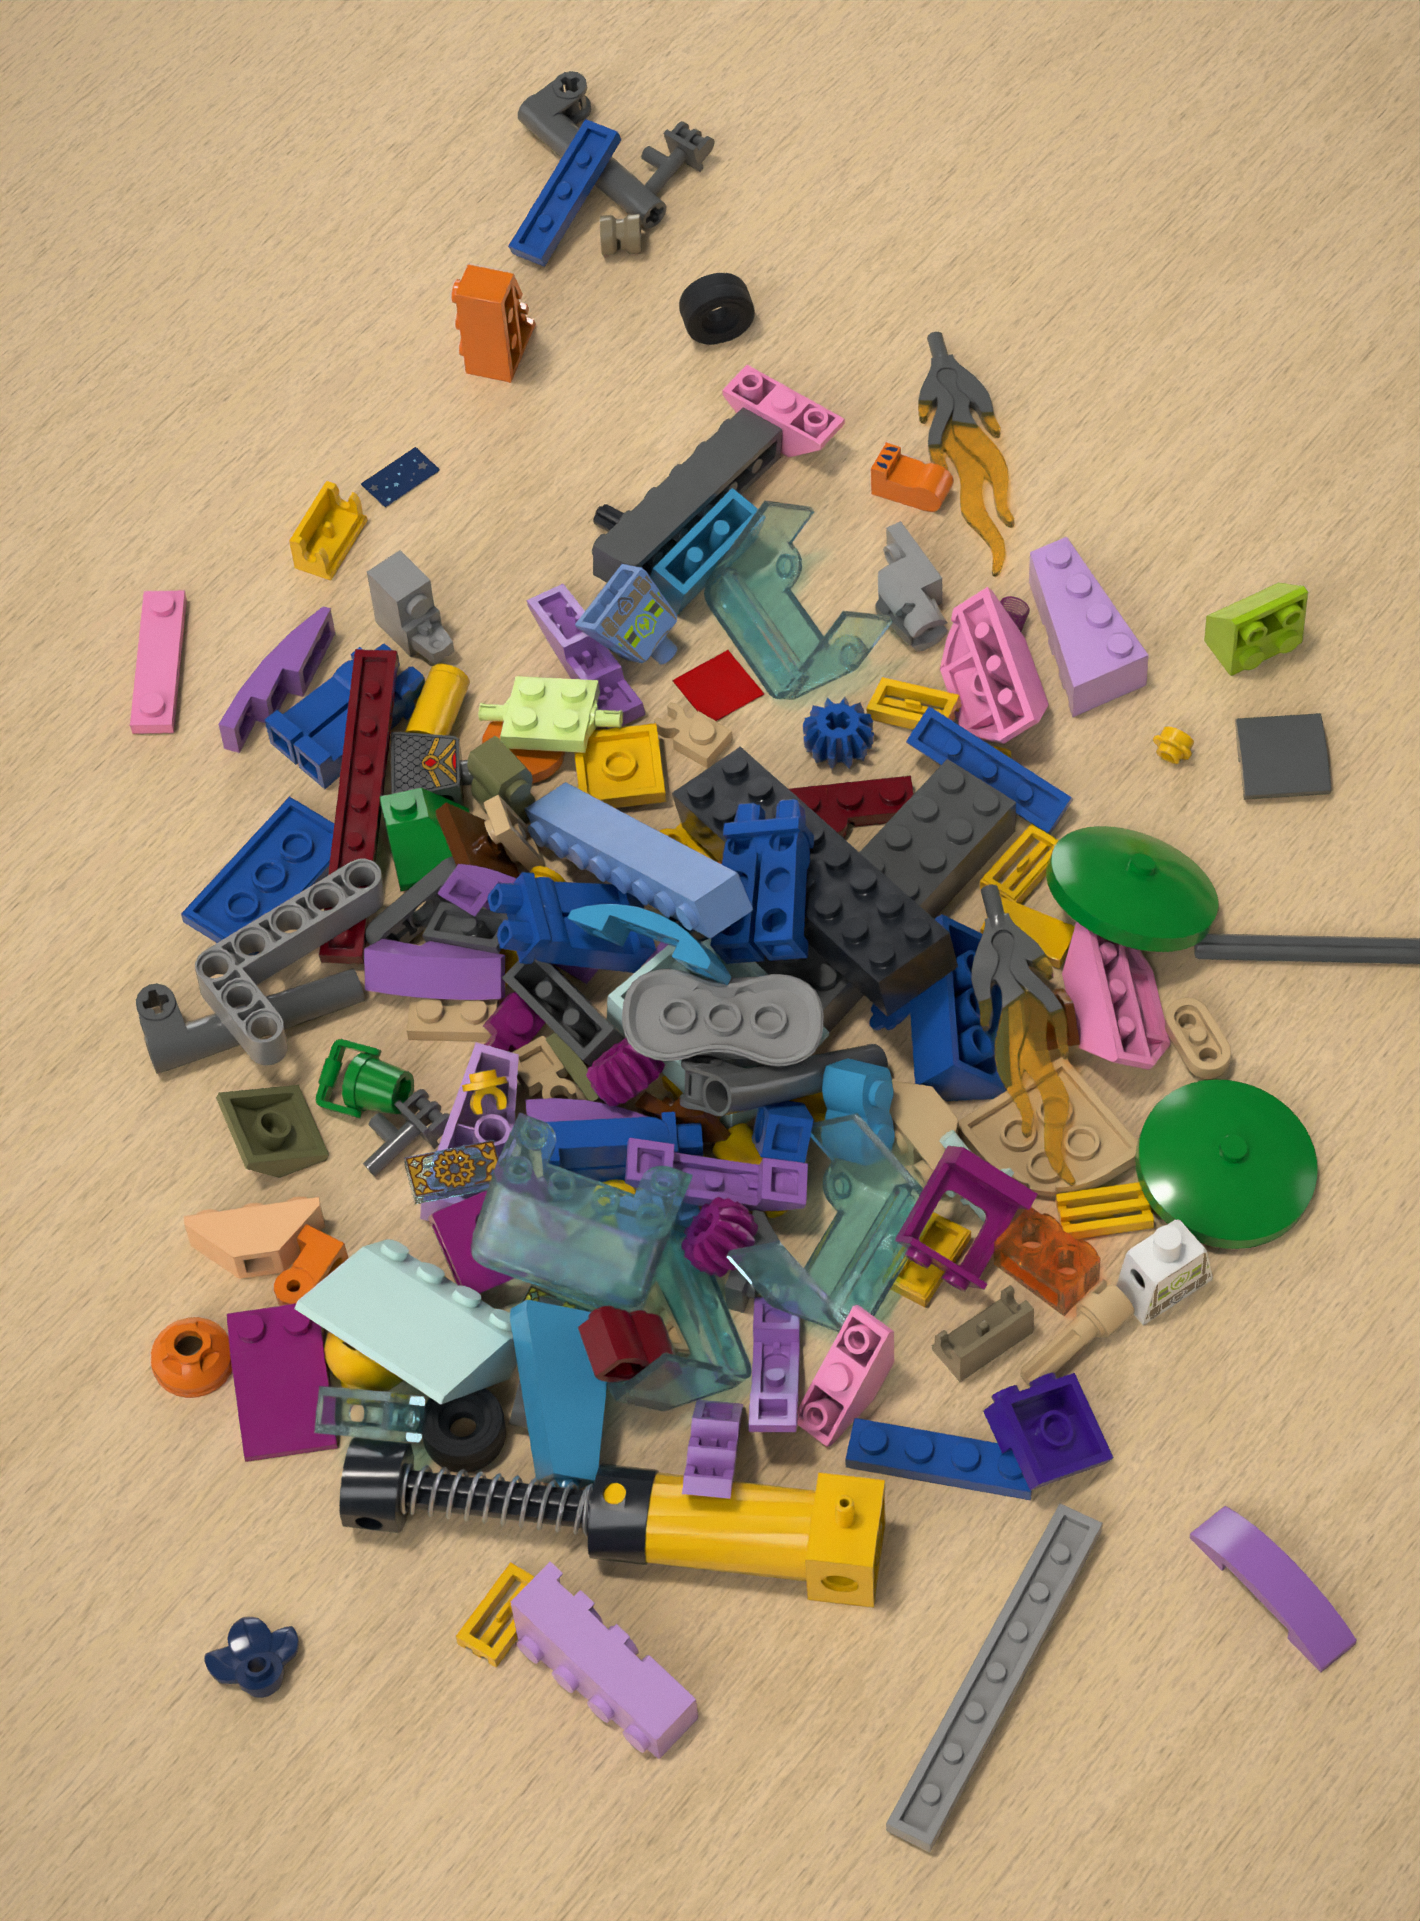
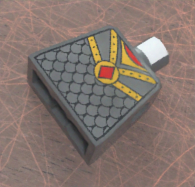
(430, 764)

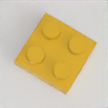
(622, 766)

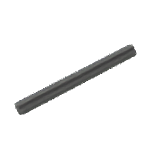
(1309, 948)

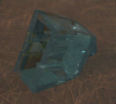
(385, 1414)

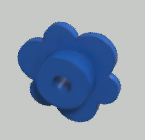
(880, 1020)

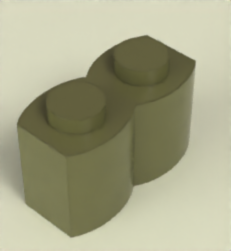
(502, 774)

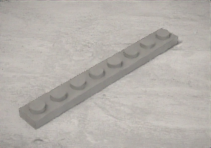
(994, 1678)

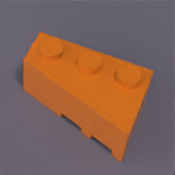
(491, 322)

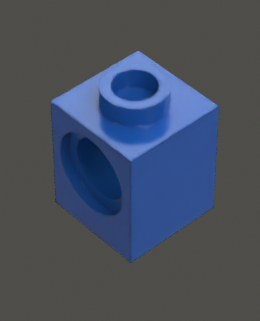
(783, 1131)

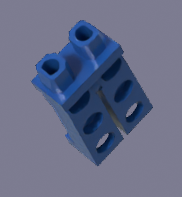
(315, 726)
(773, 869)
(541, 927)
(600, 1145)

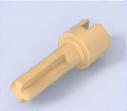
(1097, 1315)

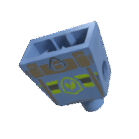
(631, 617)

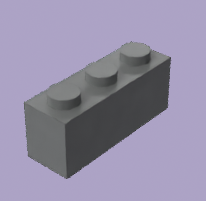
(563, 1009)

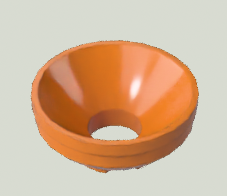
(197, 1373)

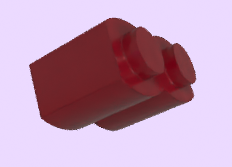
(623, 1342)

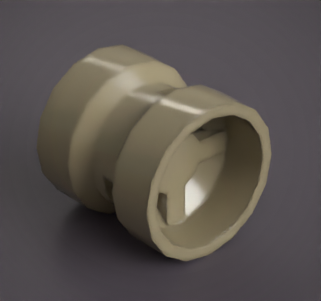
(620, 234)

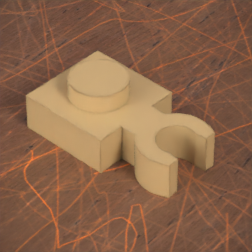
(697, 737)
(543, 1071)

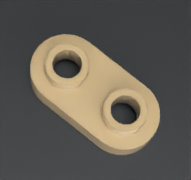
(1199, 1041)

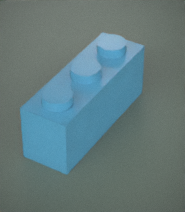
(693, 559)

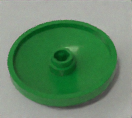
(1132, 889)
(1226, 1163)

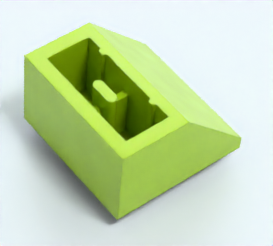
(1257, 627)

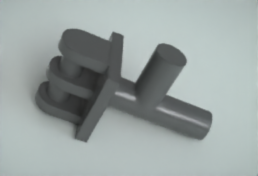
(684, 147)
(415, 1125)

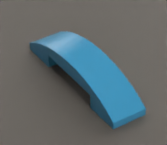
(616, 921)

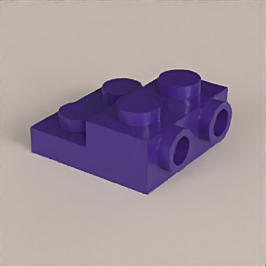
(1048, 1429)

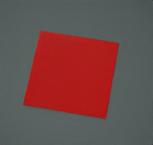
(718, 686)

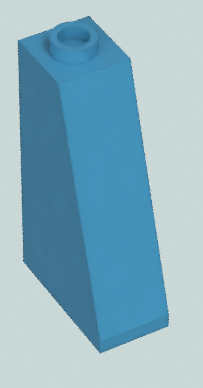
(559, 1392)

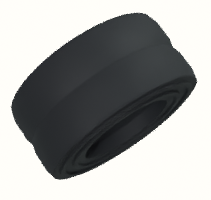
(712, 292)
(472, 1450)

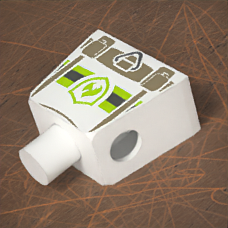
(1169, 1266)

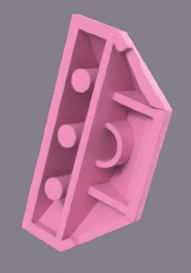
(991, 671)
(1114, 1001)

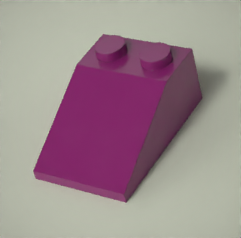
(277, 1381)

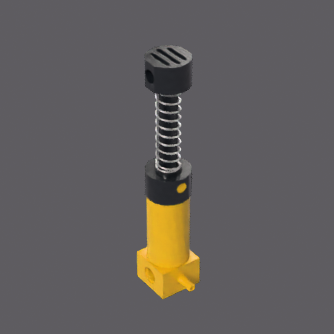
(642, 1517)

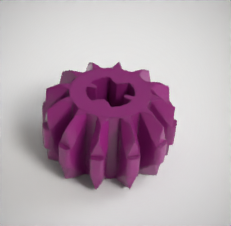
(622, 1073)
(715, 1232)

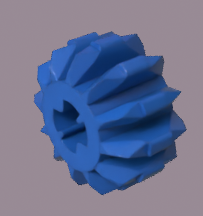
(838, 733)

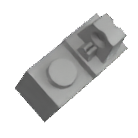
(406, 608)

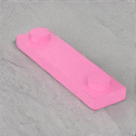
(158, 662)

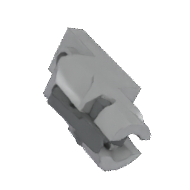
(910, 591)

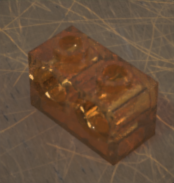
(1039, 1266)

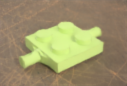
(550, 714)

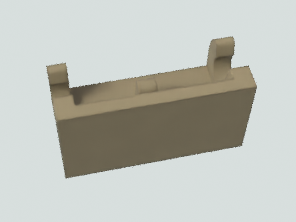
(985, 1335)

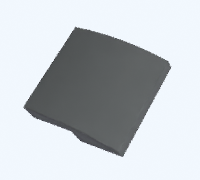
(1283, 756)

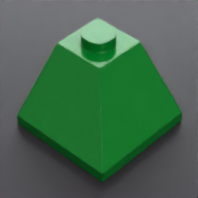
(415, 833)

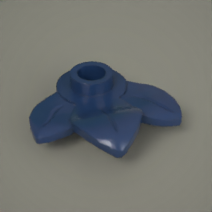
(253, 1657)

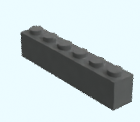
(727, 460)

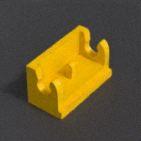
(327, 532)

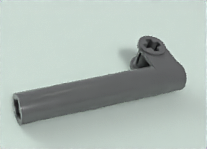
(553, 119)
(178, 1043)
(730, 1089)

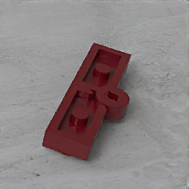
(857, 801)

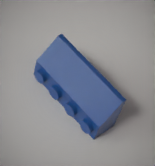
(946, 1028)

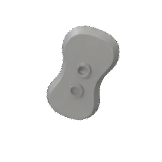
(683, 1015)

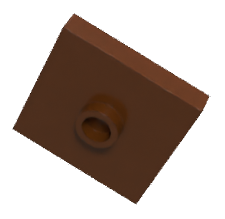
(471, 842)

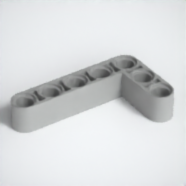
(279, 950)

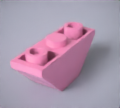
(803, 422)
(847, 1377)

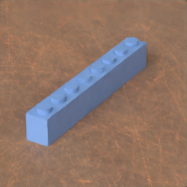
(638, 860)

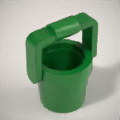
(366, 1084)

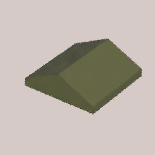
(273, 1129)

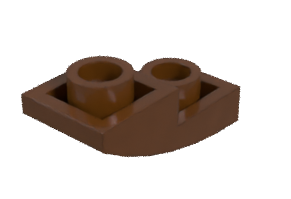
(711, 1127)

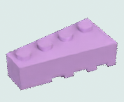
(1085, 631)
(494, 1124)
(600, 1664)

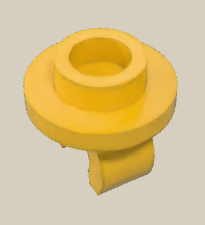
(483, 1084)

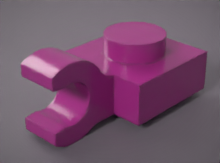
(512, 1024)

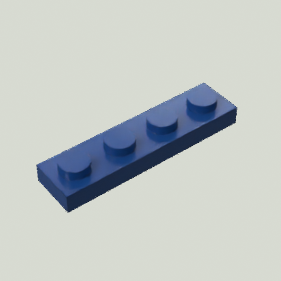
(565, 192)
(1034, 797)
(935, 1458)

